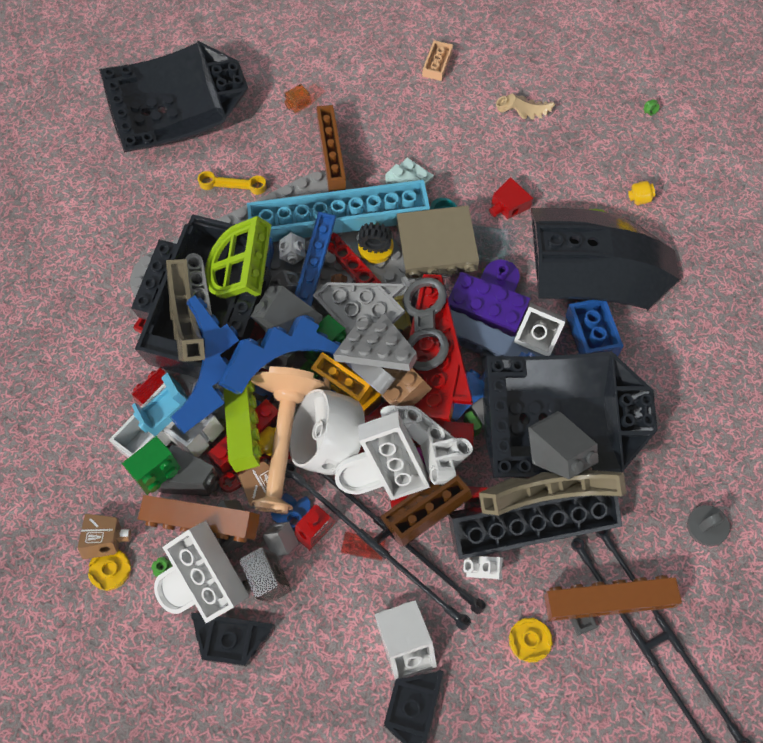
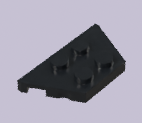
(229, 639)
(413, 707)

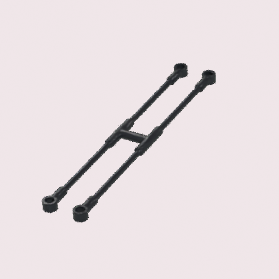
(462, 620)
(667, 634)

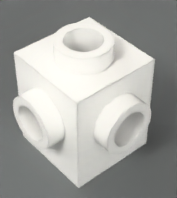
(292, 248)

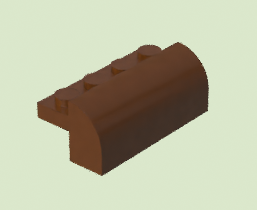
(425, 509)

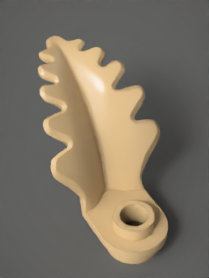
(524, 107)

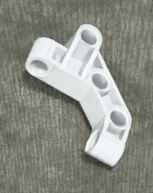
(439, 448)

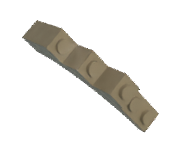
(188, 338)
(549, 486)

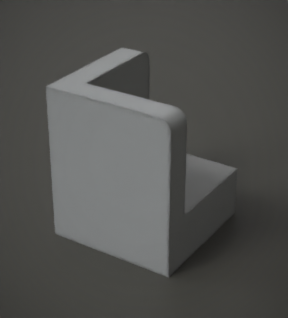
(280, 538)

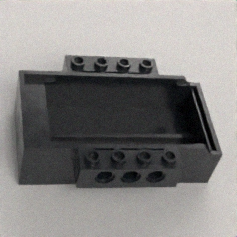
(151, 302)

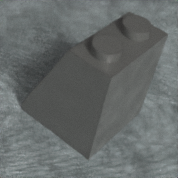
(280, 308)
(561, 446)
(193, 477)

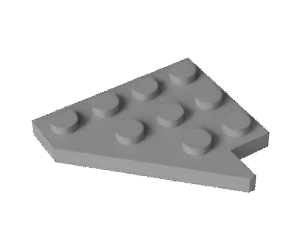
(360, 302)
(377, 345)

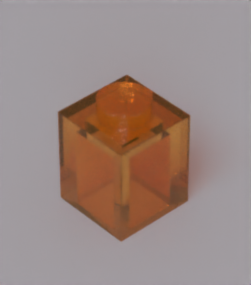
(297, 98)

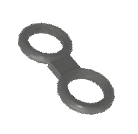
(425, 321)

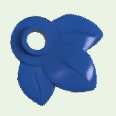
(299, 509)

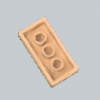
(437, 60)

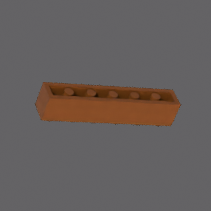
(331, 148)
(184, 514)
(612, 598)

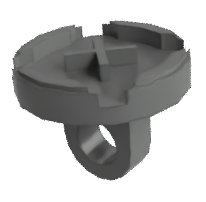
(708, 525)

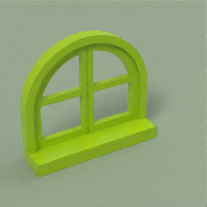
(253, 259)

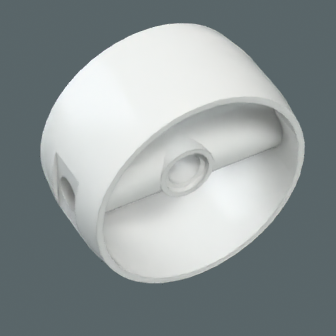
(325, 431)

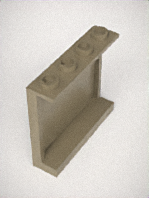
(437, 242)

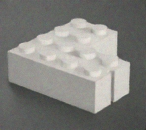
(194, 441)

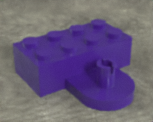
(491, 297)

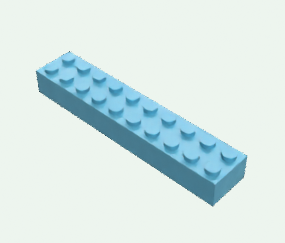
(351, 207)

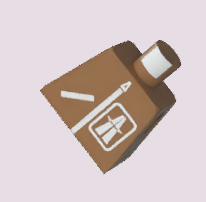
(254, 481)
(101, 536)

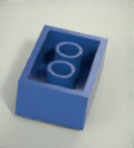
(593, 327)

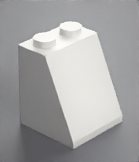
(540, 329)
(406, 640)

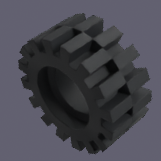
(375, 237)

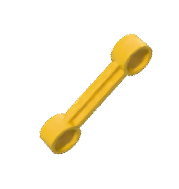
(232, 182)

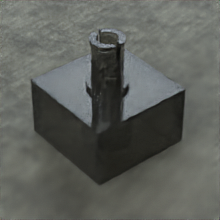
(264, 575)

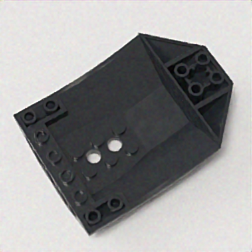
(193, 84)
(623, 268)
(588, 389)

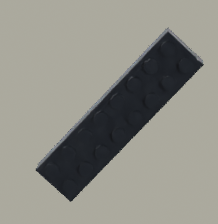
(531, 524)

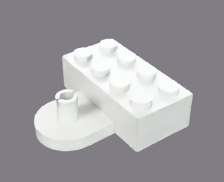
(387, 461)
(198, 576)

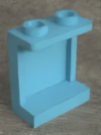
(157, 412)

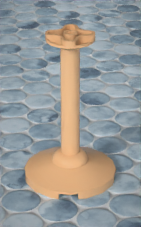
(288, 388)

